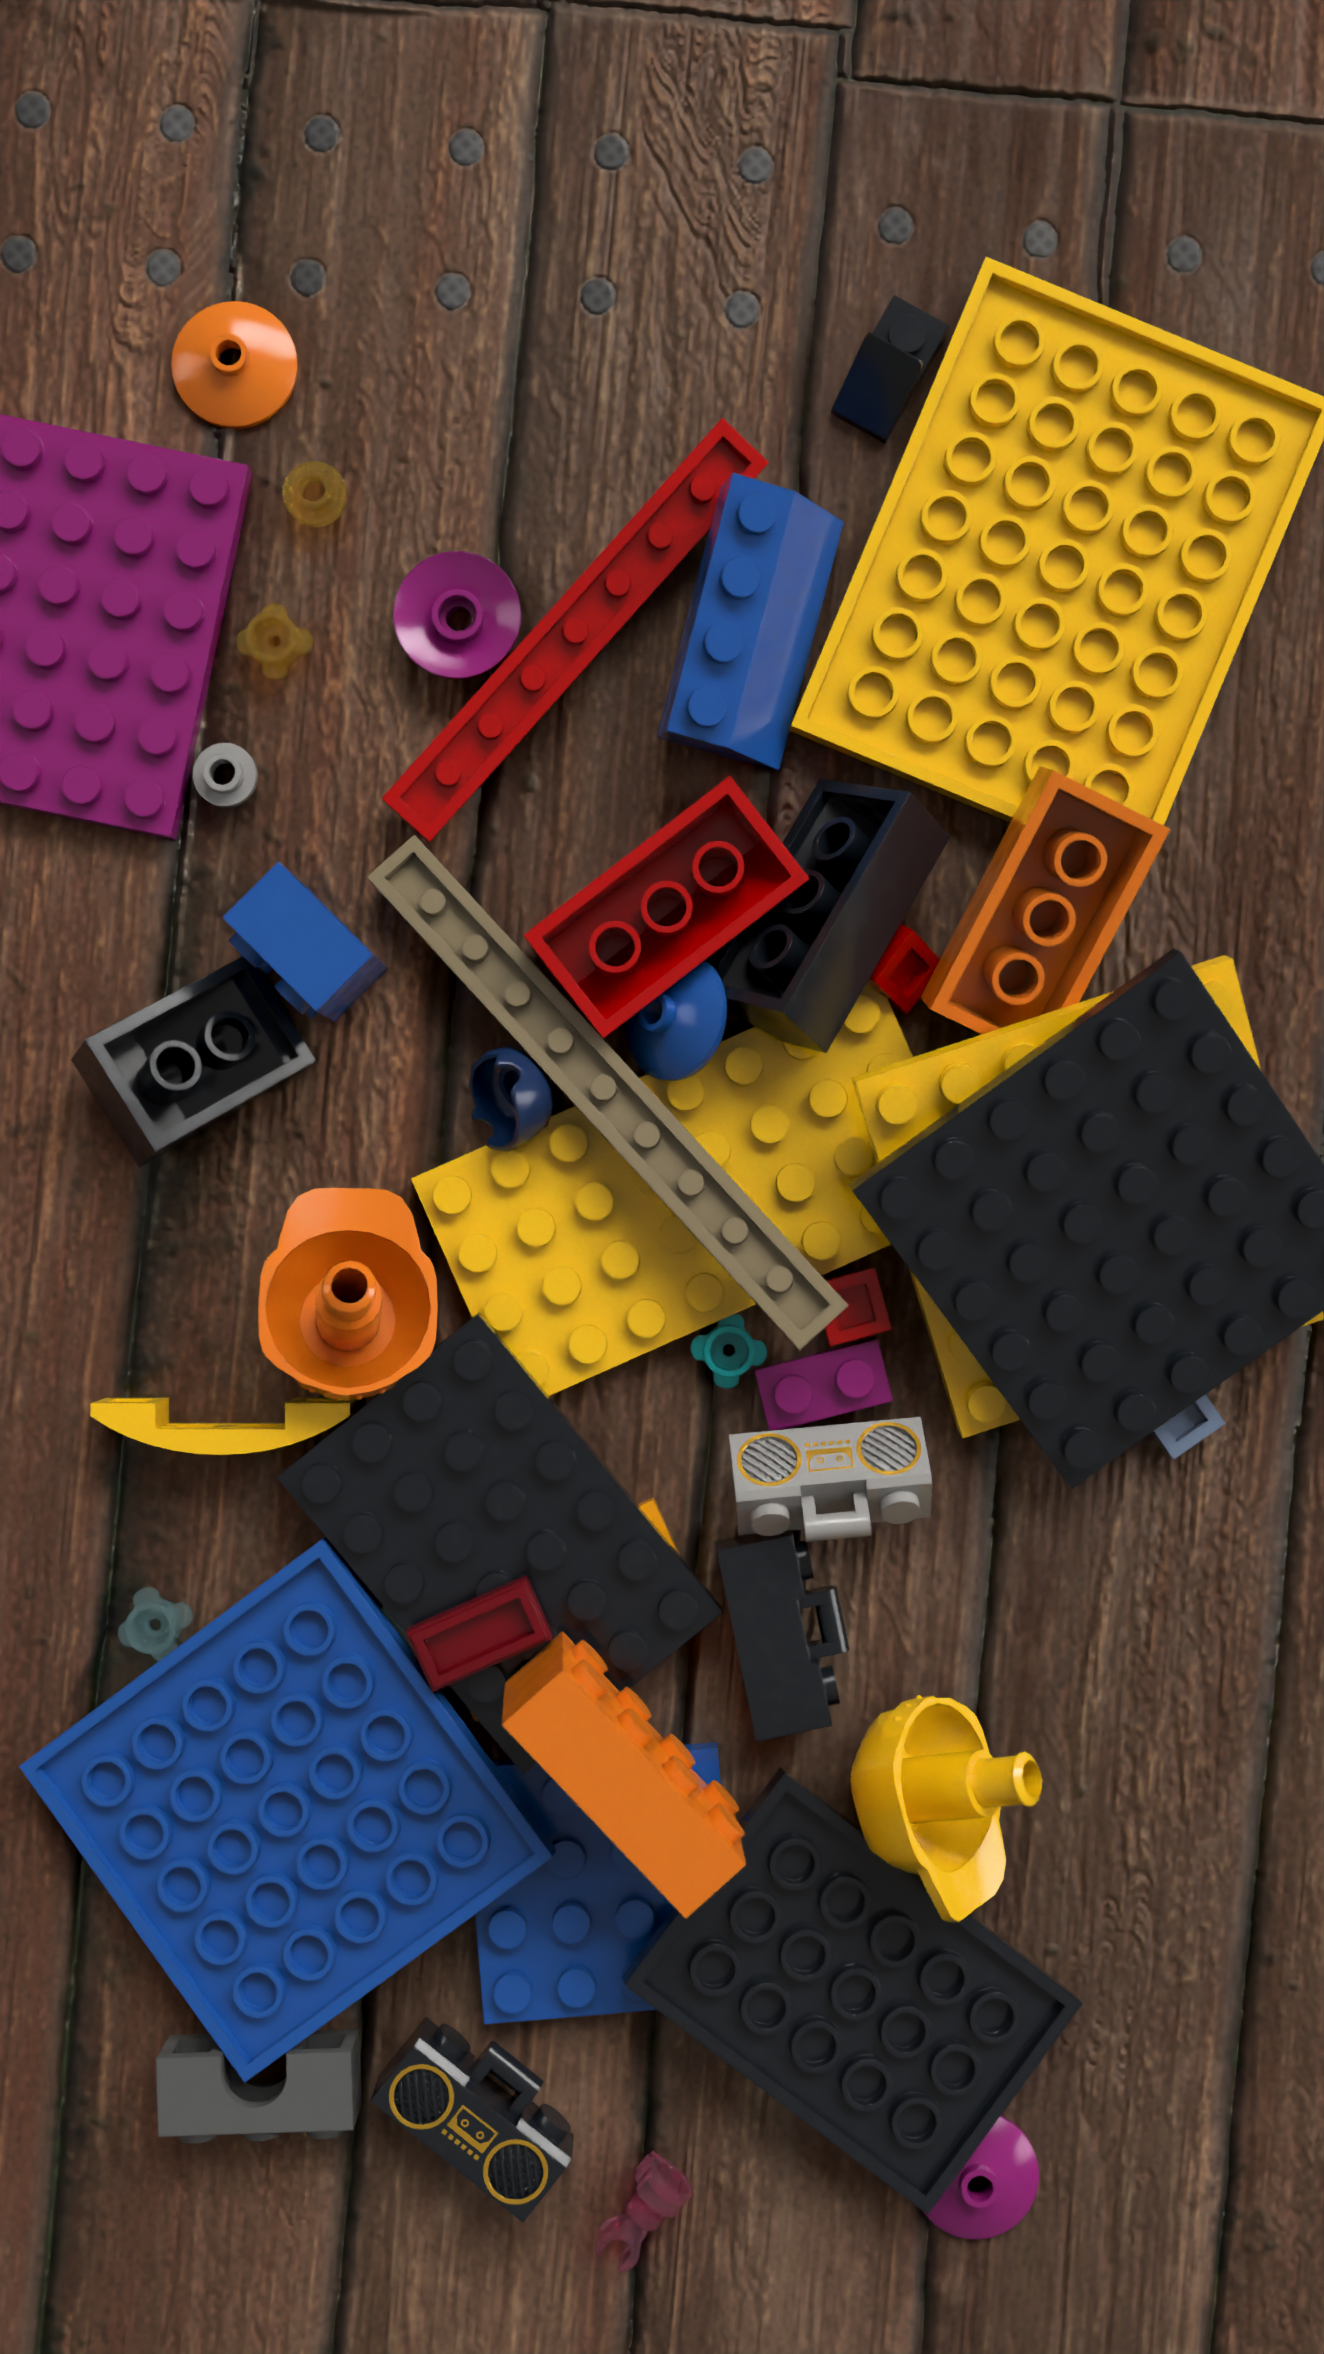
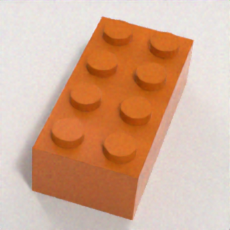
(1044, 906)
(625, 1772)

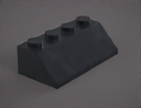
(818, 947)

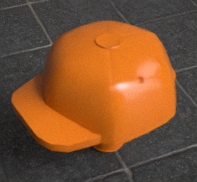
(348, 1294)

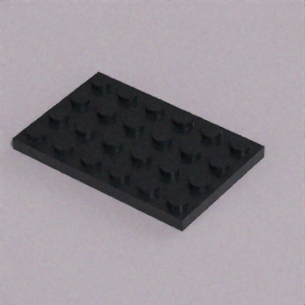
(484, 1480)
(854, 1995)

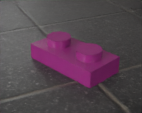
(823, 1384)

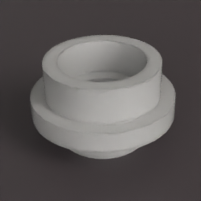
(235, 791)

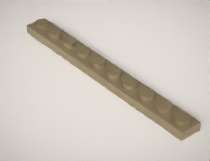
(608, 1093)

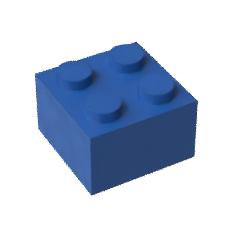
(296, 935)

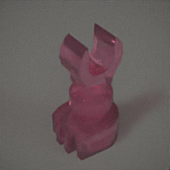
(660, 2193)

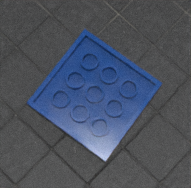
(577, 1920)

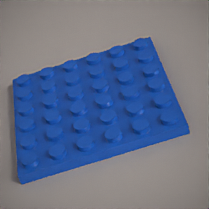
(287, 1809)

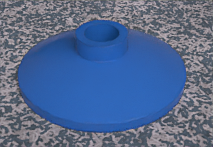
(680, 1027)

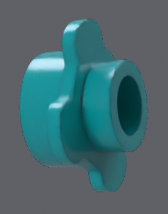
(728, 1368)

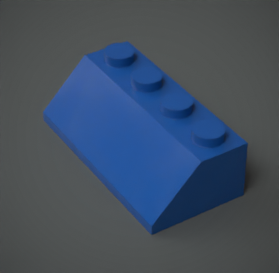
(750, 623)

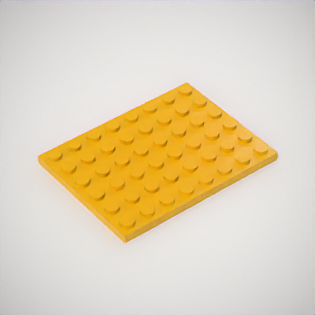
(1062, 555)

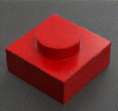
(904, 969)
(865, 1309)

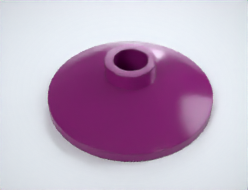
(450, 585)
(1013, 2174)

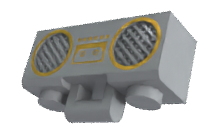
(831, 1478)

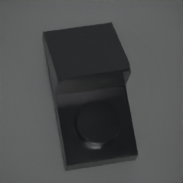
(889, 369)

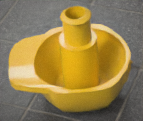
(936, 1798)

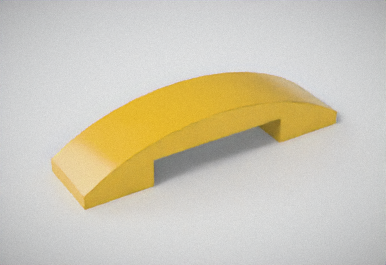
(149, 1423)

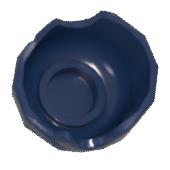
(510, 1097)

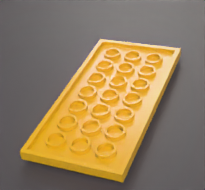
(592, 1265)

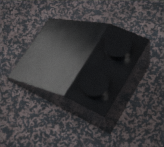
(191, 1059)

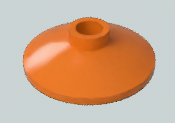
(241, 392)

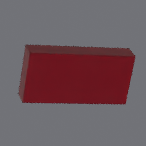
(479, 1633)

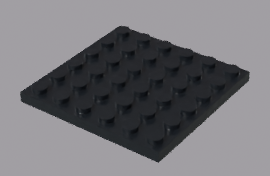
(1113, 1218)

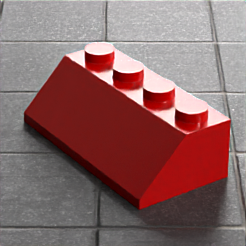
(666, 907)

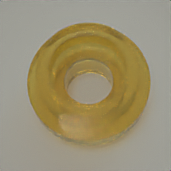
(317, 512)

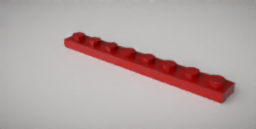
(571, 634)

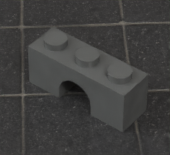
(207, 2098)

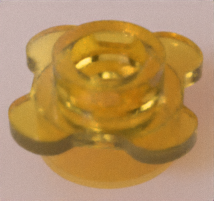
(270, 623)

